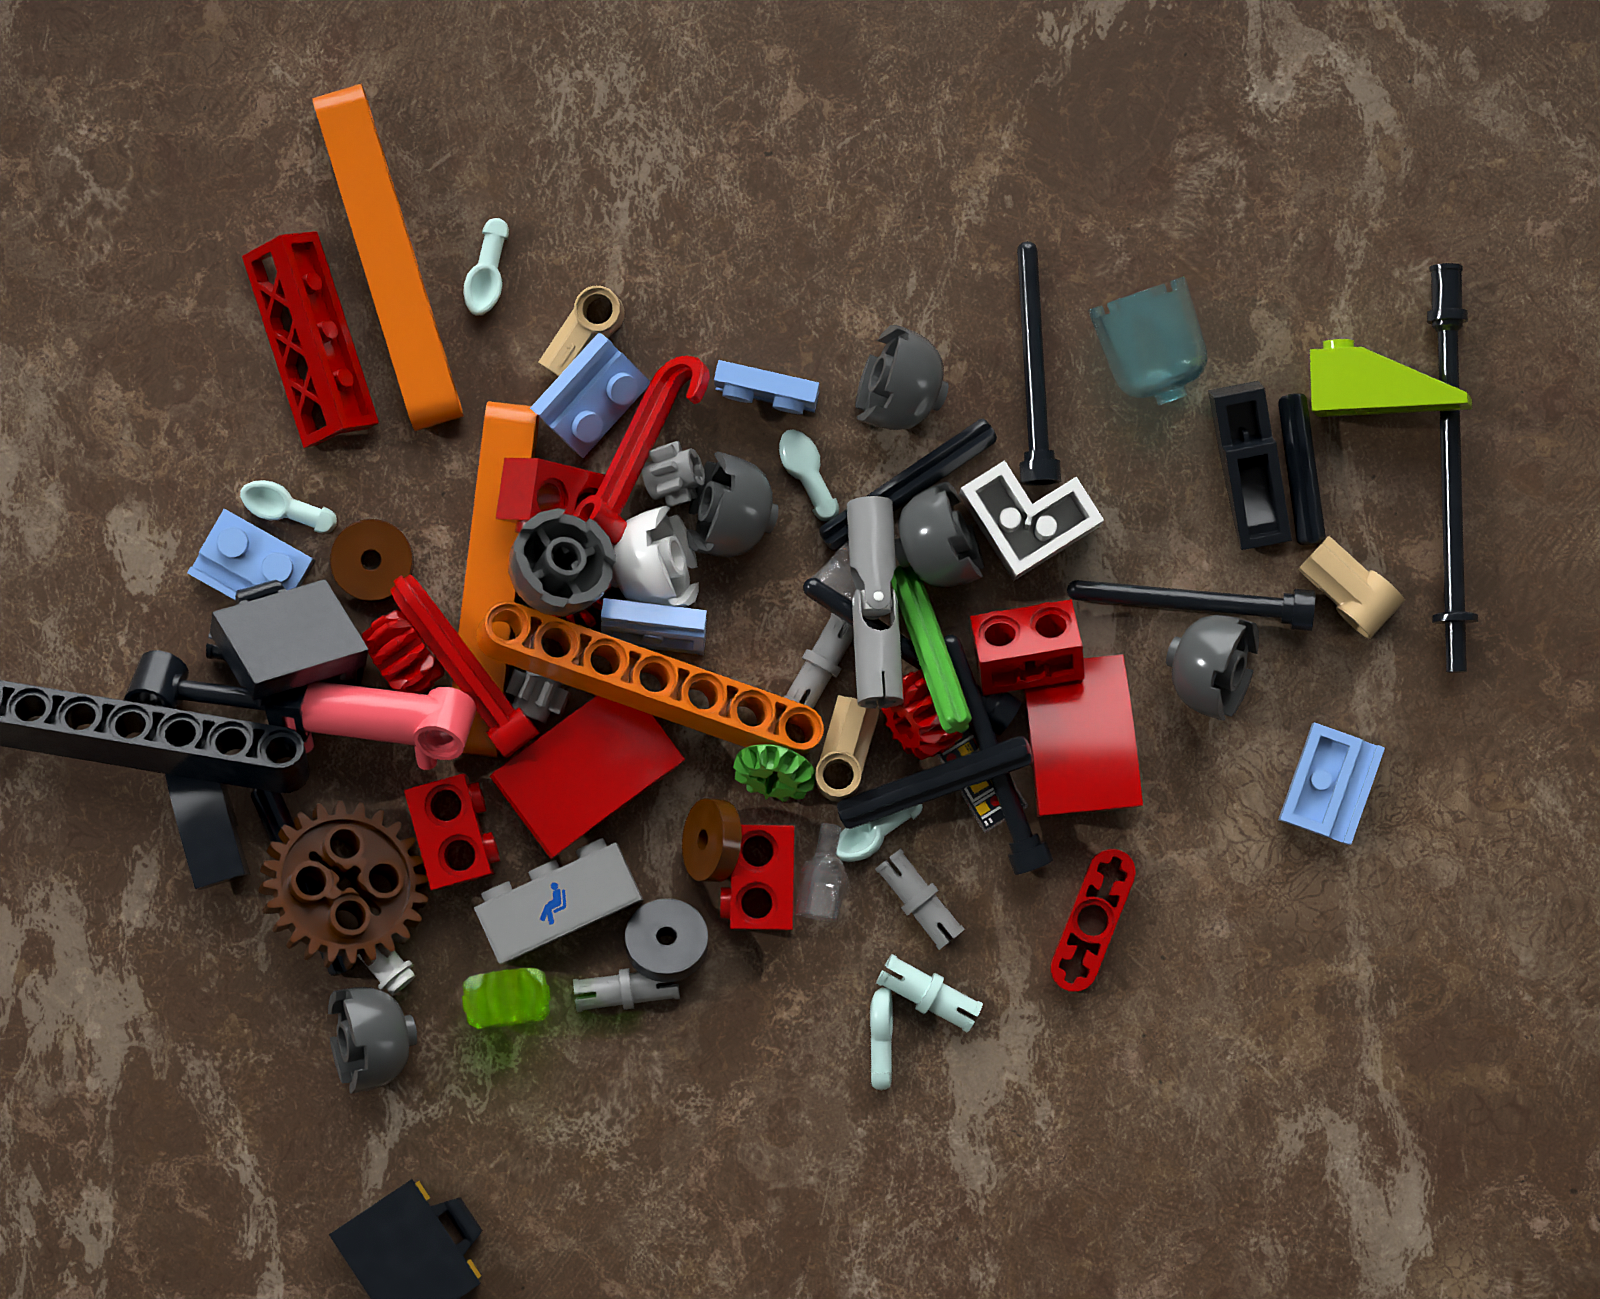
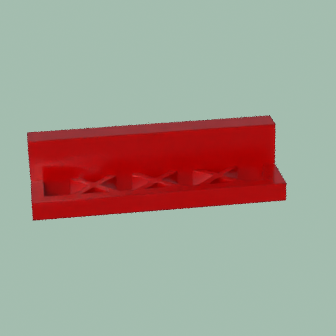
(316, 333)

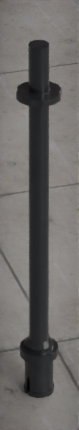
(1447, 319)

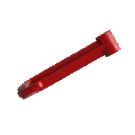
(639, 440)
(508, 726)

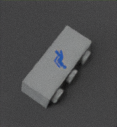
(557, 900)

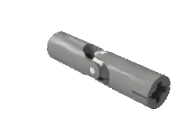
(872, 569)

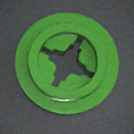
(756, 766)

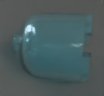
(1152, 341)

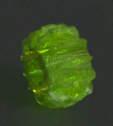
(506, 998)

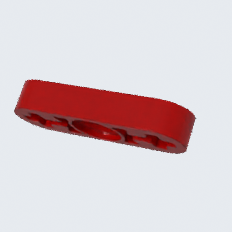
(1119, 889)

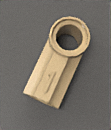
(578, 331)
(1360, 595)
(847, 744)

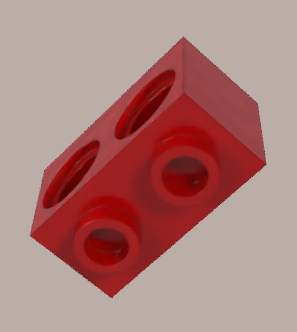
(540, 486)
(1027, 647)
(438, 836)
(774, 877)

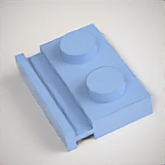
(749, 383)
(591, 395)
(245, 556)
(655, 625)
(1331, 783)

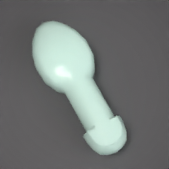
(484, 280)
(802, 462)
(274, 502)
(867, 839)
(881, 1034)

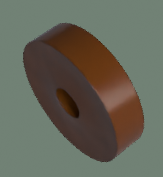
(355, 543)
(711, 840)

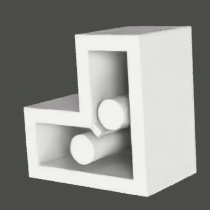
(1024, 531)

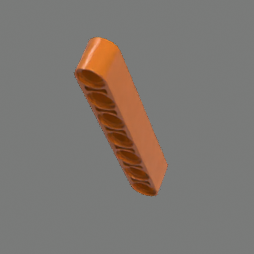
(388, 257)
(506, 433)
(625, 686)

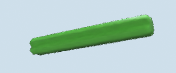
(931, 650)

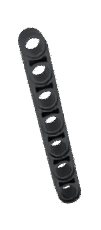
(155, 746)

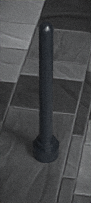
(1039, 462)
(1293, 608)
(999, 706)
(1027, 848)

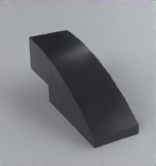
(1250, 464)
(207, 830)

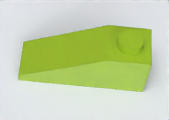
(1362, 382)

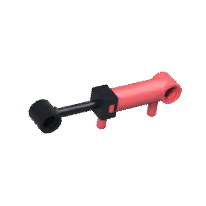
(431, 723)

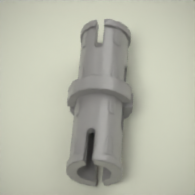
(821, 662)
(919, 899)
(621, 990)

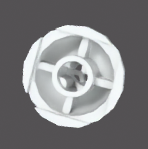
(655, 560)

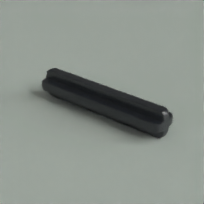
(1301, 469)

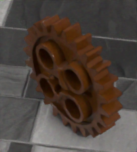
(313, 917)

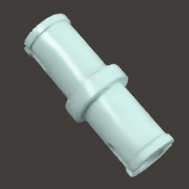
(929, 993)

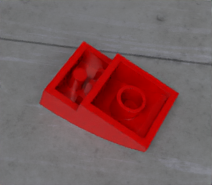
(1084, 741)
(585, 771)

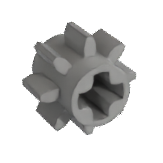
(673, 474)
(537, 695)

